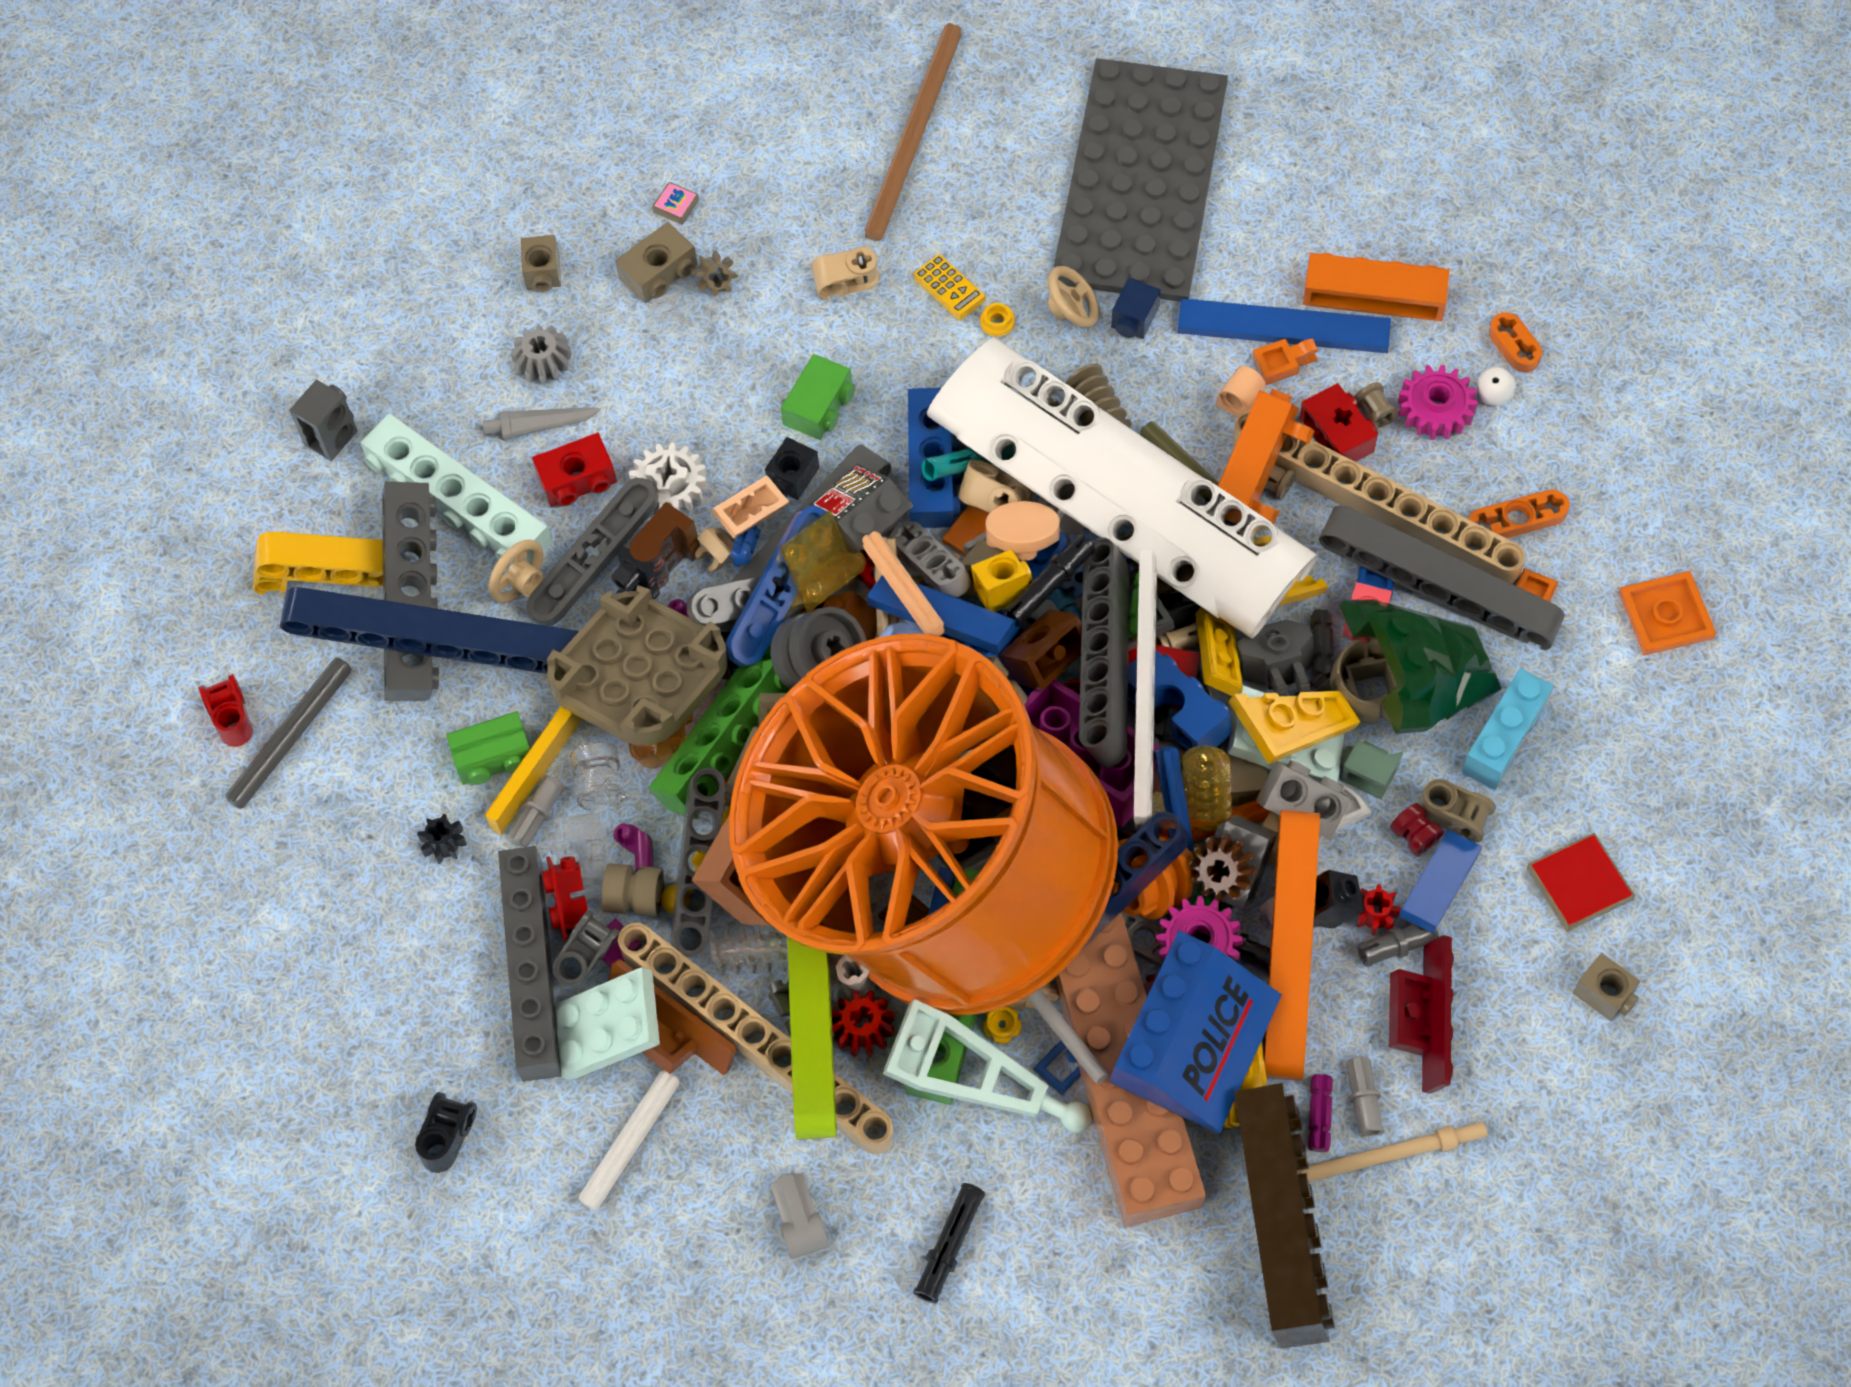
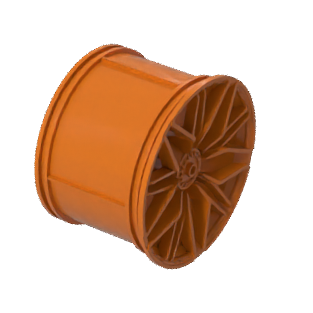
(868, 781)

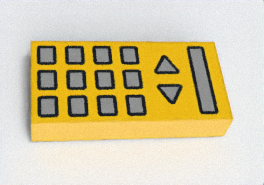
(949, 287)

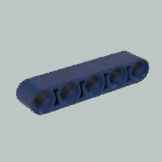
(1159, 854)

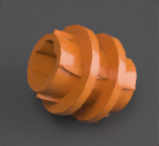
(1166, 890)

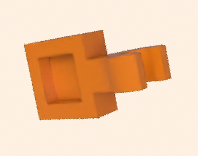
(1280, 361)

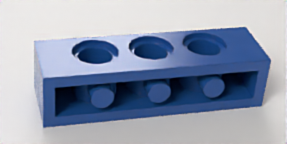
(930, 508)

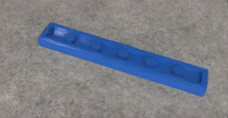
(1277, 323)

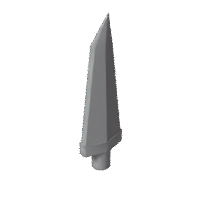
(525, 422)

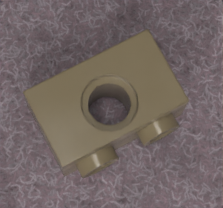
(663, 247)

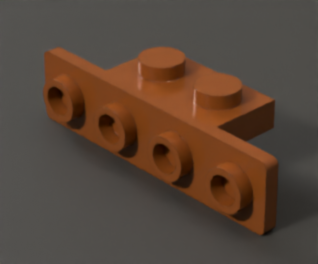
(682, 1033)

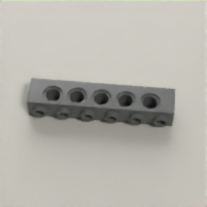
(399, 502)
(529, 964)

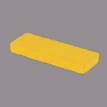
(1218, 653)

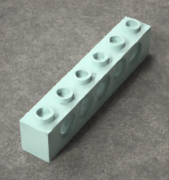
(395, 439)

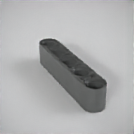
(694, 842)

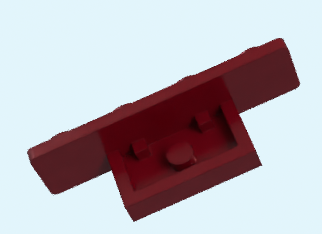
(1423, 1013)

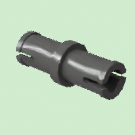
(1395, 943)

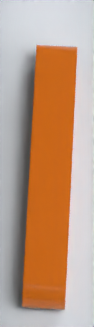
(1292, 943)

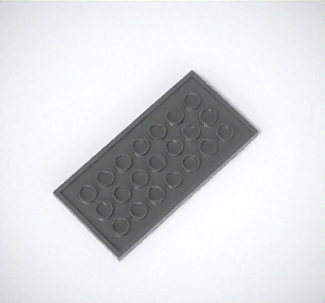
(1141, 177)

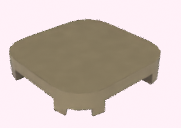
(637, 668)

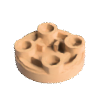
(1023, 528)

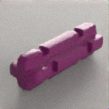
(1320, 1113)

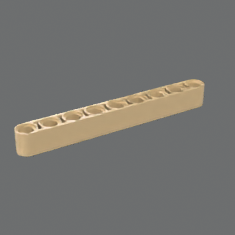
(1395, 502)
(741, 1024)

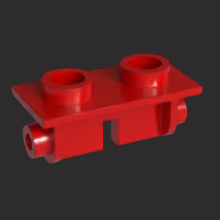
(562, 881)

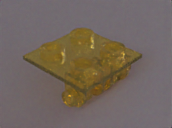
(820, 561)

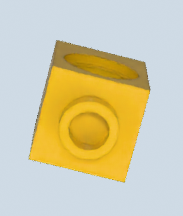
(1000, 579)

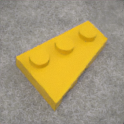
(1293, 723)

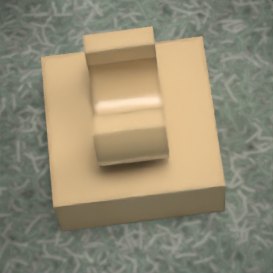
(718, 544)

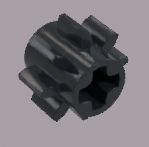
(434, 832)

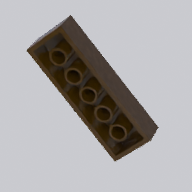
(1281, 1216)

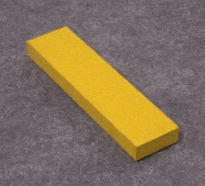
(531, 769)

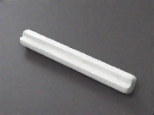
(629, 1140)

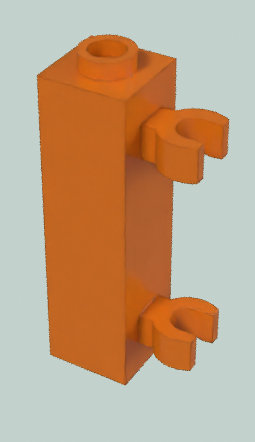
(1258, 450)

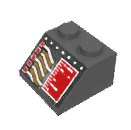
(863, 504)

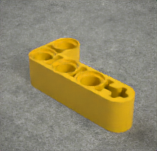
(315, 559)

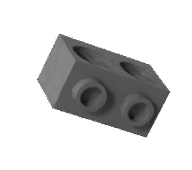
(324, 419)

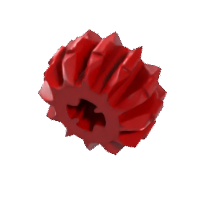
(872, 1032)

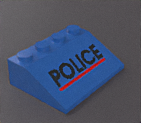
(1196, 1033)

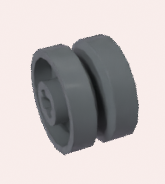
(811, 639)

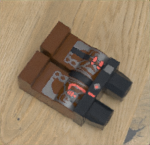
(656, 551)

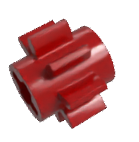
(1385, 903)

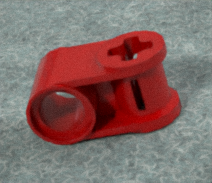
(226, 706)

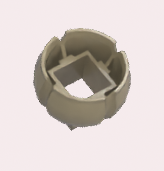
(1358, 663)

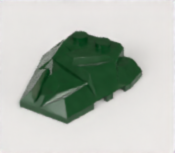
(1432, 658)

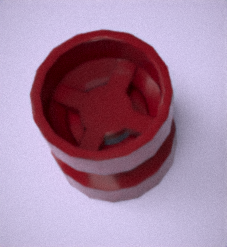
(1416, 829)

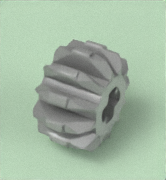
(541, 354)

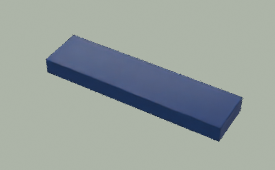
(960, 618)

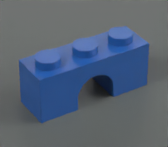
(1200, 718)

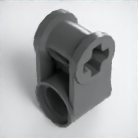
(588, 944)

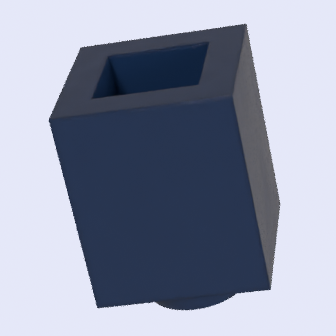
(1135, 309)

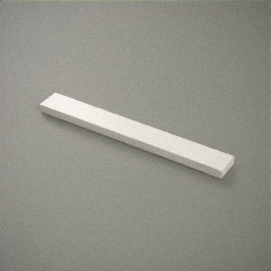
(1145, 689)

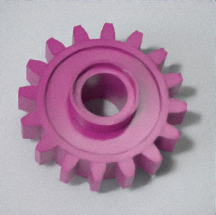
(1433, 418)
(1204, 920)

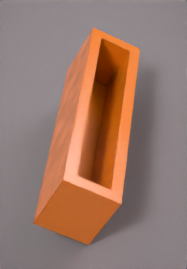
(1376, 286)

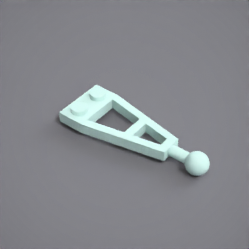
(917, 1046)

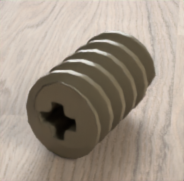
(1094, 386)

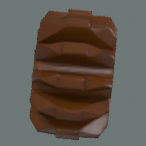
(1233, 857)

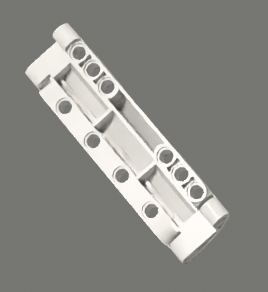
(1119, 483)

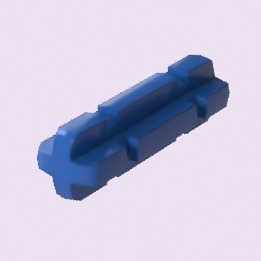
(745, 546)

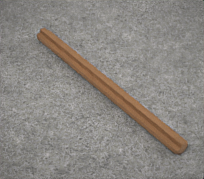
(913, 132)

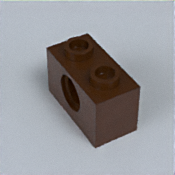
(1044, 649)

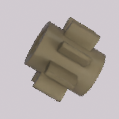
(721, 280)

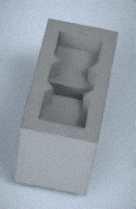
(1306, 794)

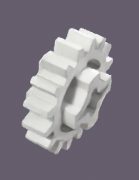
(681, 485)

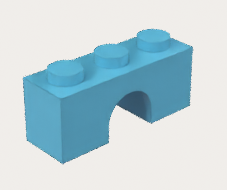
(1506, 728)

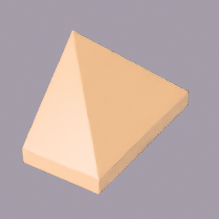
(750, 506)

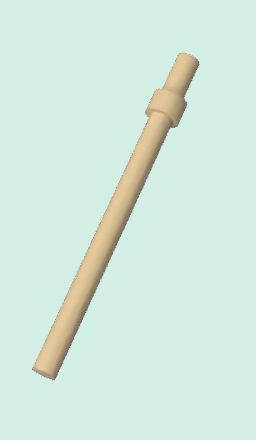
(1445, 1138)

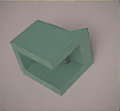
(1369, 768)

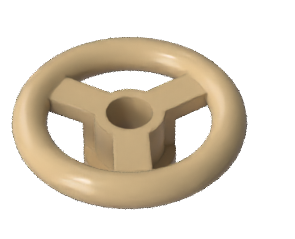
(1067, 301)
(520, 575)

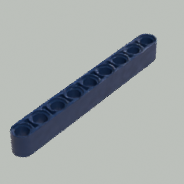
(421, 629)

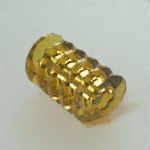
(1207, 787)

